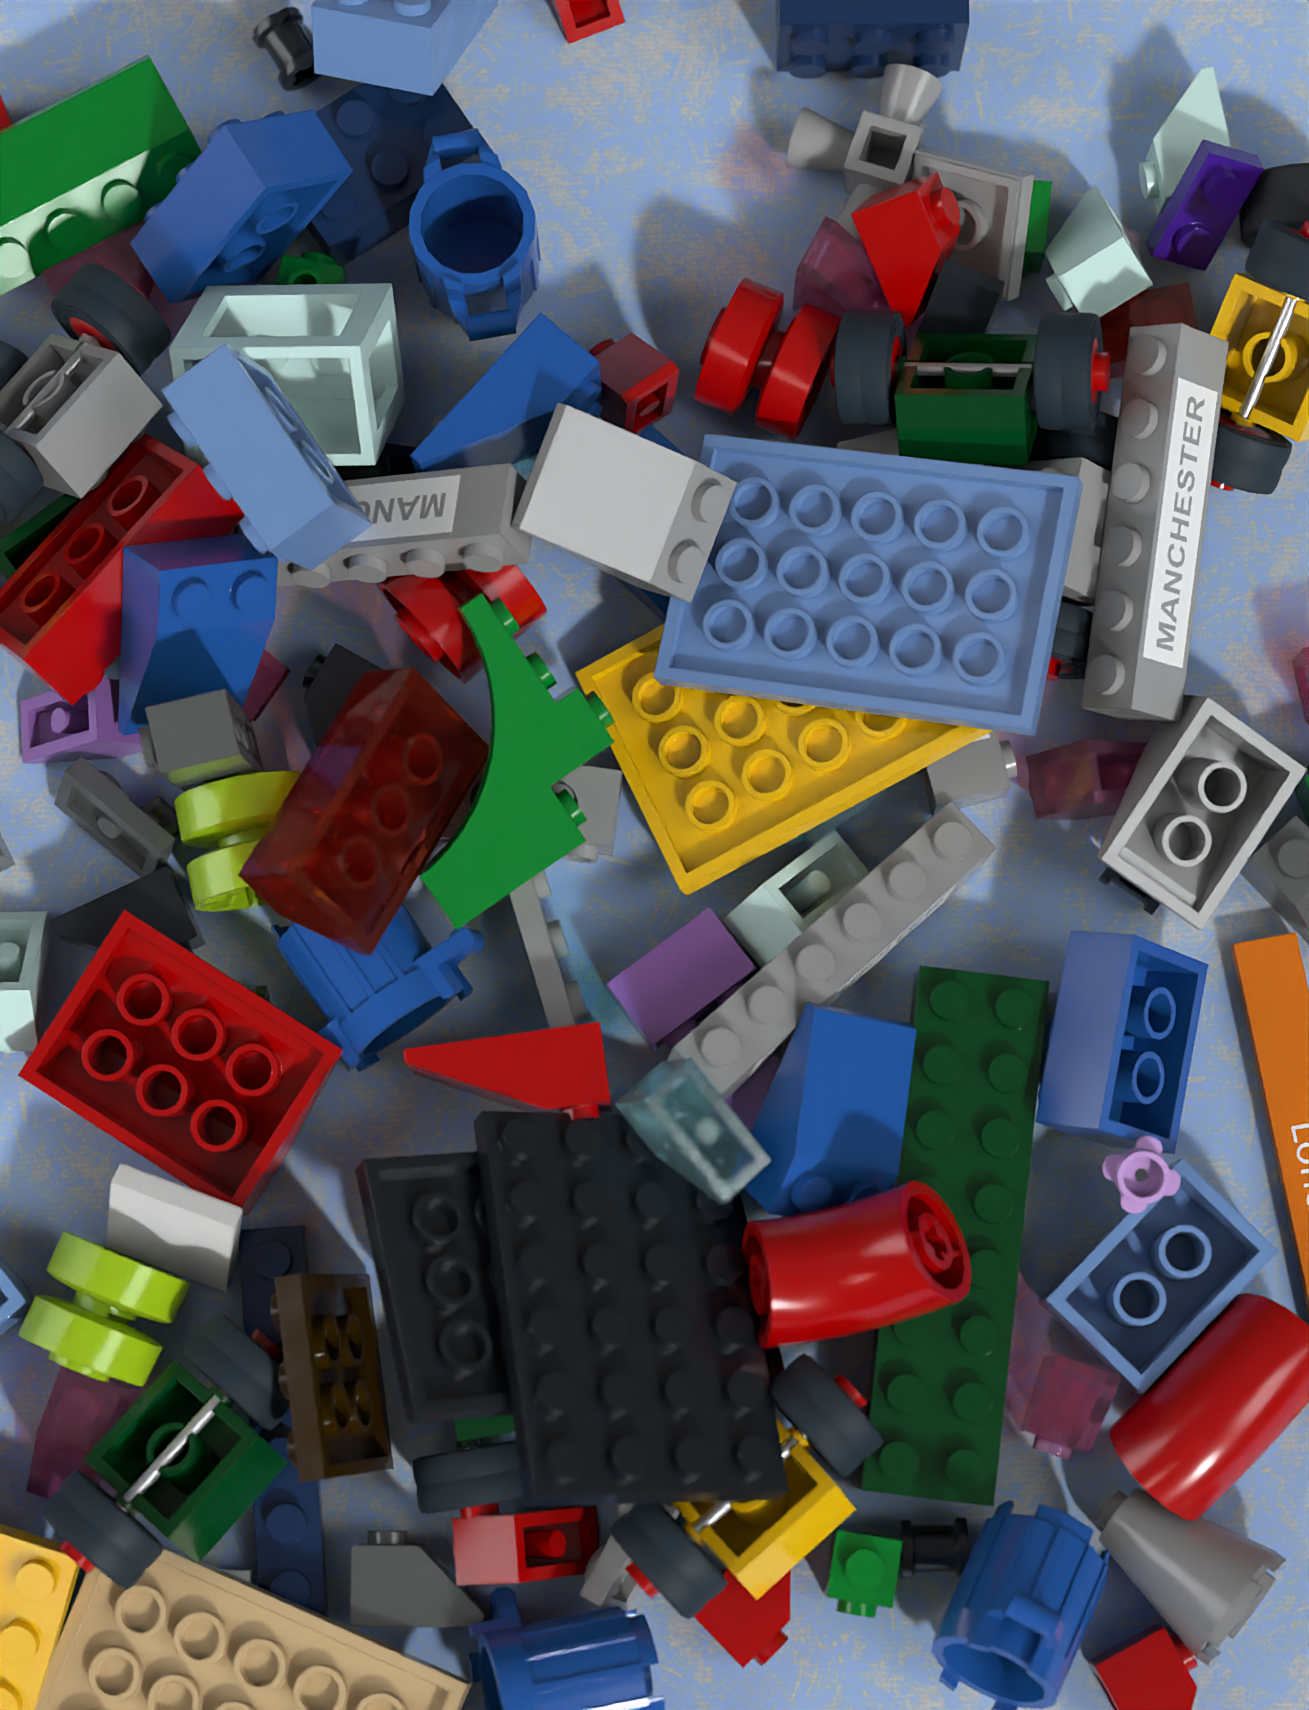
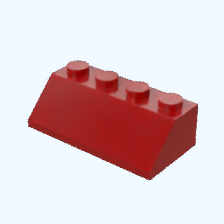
(67, 597)

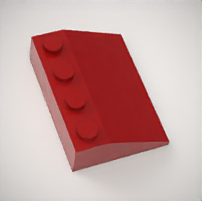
(182, 1064)

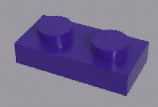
(1204, 205)

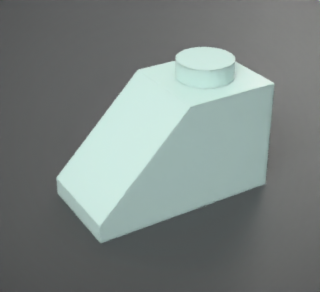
(1194, 118)
(1094, 259)
(795, 898)
(23, 979)

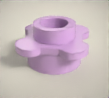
(1159, 1179)

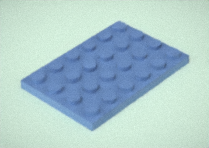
(877, 585)

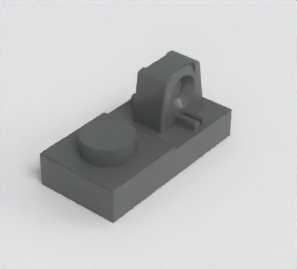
(133, 834)

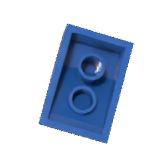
(514, 402)
(192, 621)
(834, 1112)

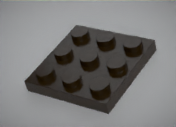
(331, 1375)

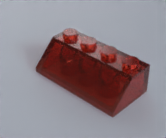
(367, 810)

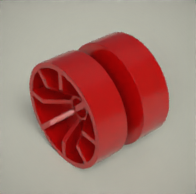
(751, 352)
(431, 619)

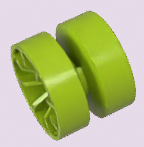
(232, 818)
(94, 1329)

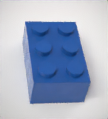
(240, 203)
(1121, 1040)

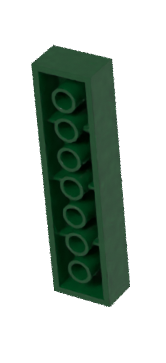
(969, 1139)

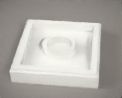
(173, 1227)

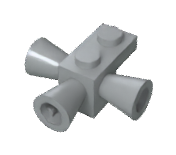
(882, 146)

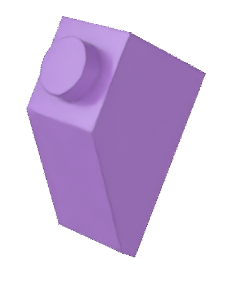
(64, 733)

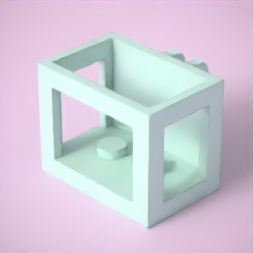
(325, 348)

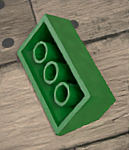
(87, 169)

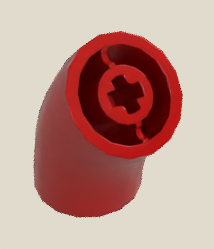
(855, 1266)
(1217, 1406)

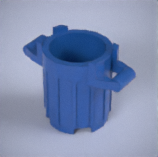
(474, 238)
(382, 994)
(1021, 1607)
(564, 1662)

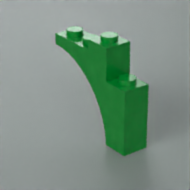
(535, 740)

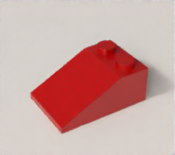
(525, 1070)

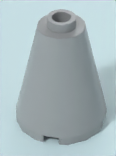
(1189, 1570)

